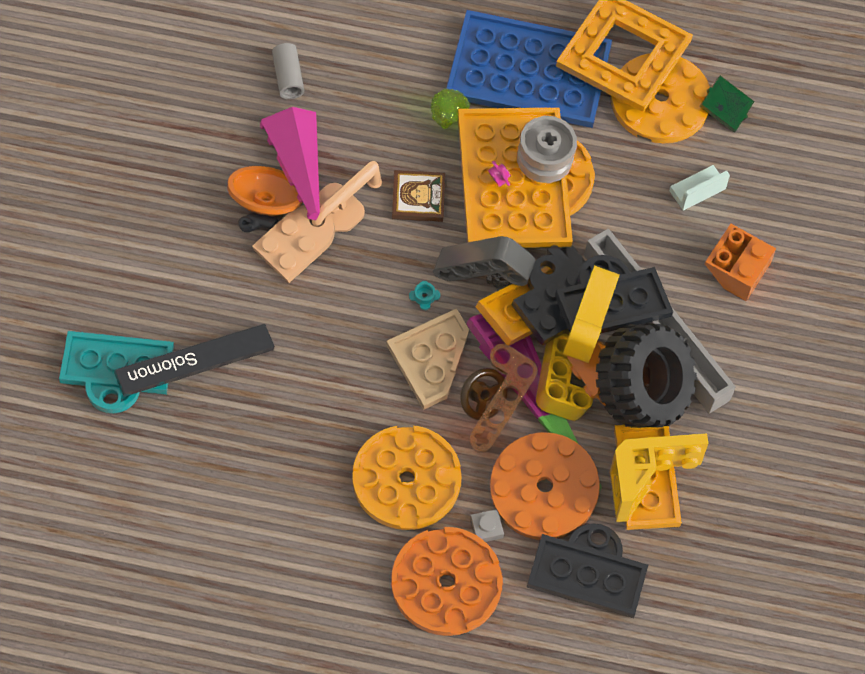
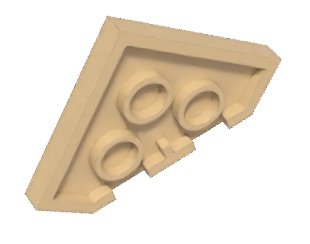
(431, 356)

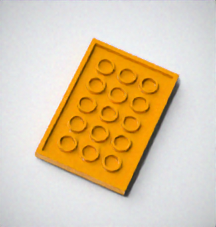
(527, 209)

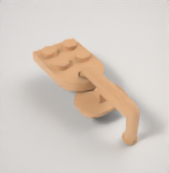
(297, 243)

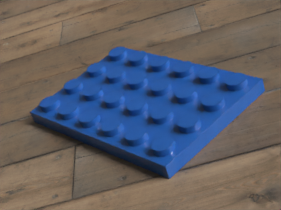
(514, 66)

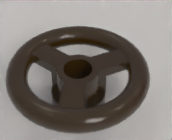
(480, 392)

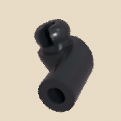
(256, 221)

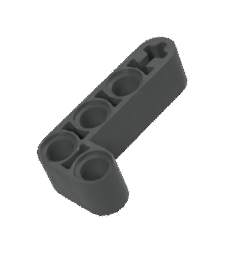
(485, 258)

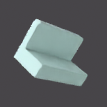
(699, 187)

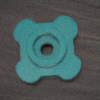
(424, 288)

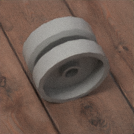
(546, 149)

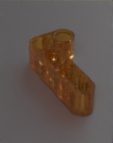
(499, 403)

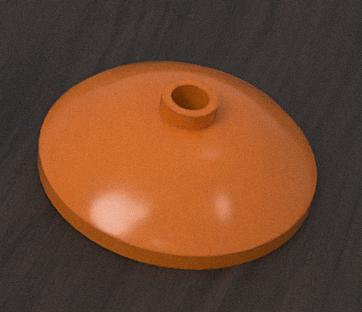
(263, 190)

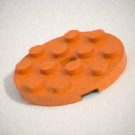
(538, 512)
(452, 608)

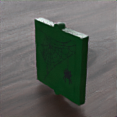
(727, 103)

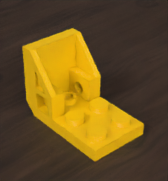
(640, 457)

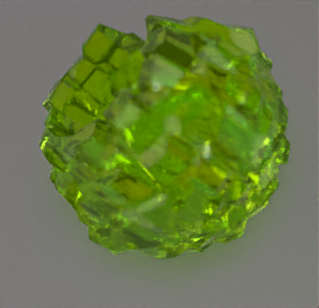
(446, 106)

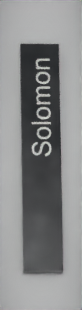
(194, 360)

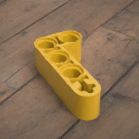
(591, 314)
(559, 384)

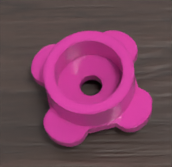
(499, 174)

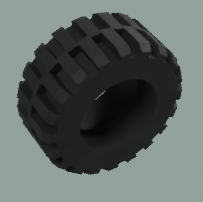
(622, 375)

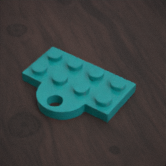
(92, 360)

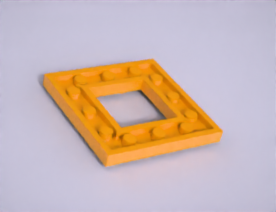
(638, 90)

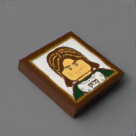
(418, 196)

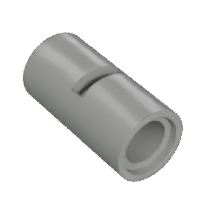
(288, 71)

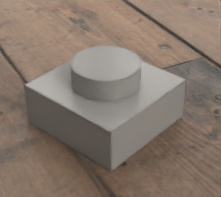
(487, 525)

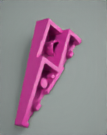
(295, 141)

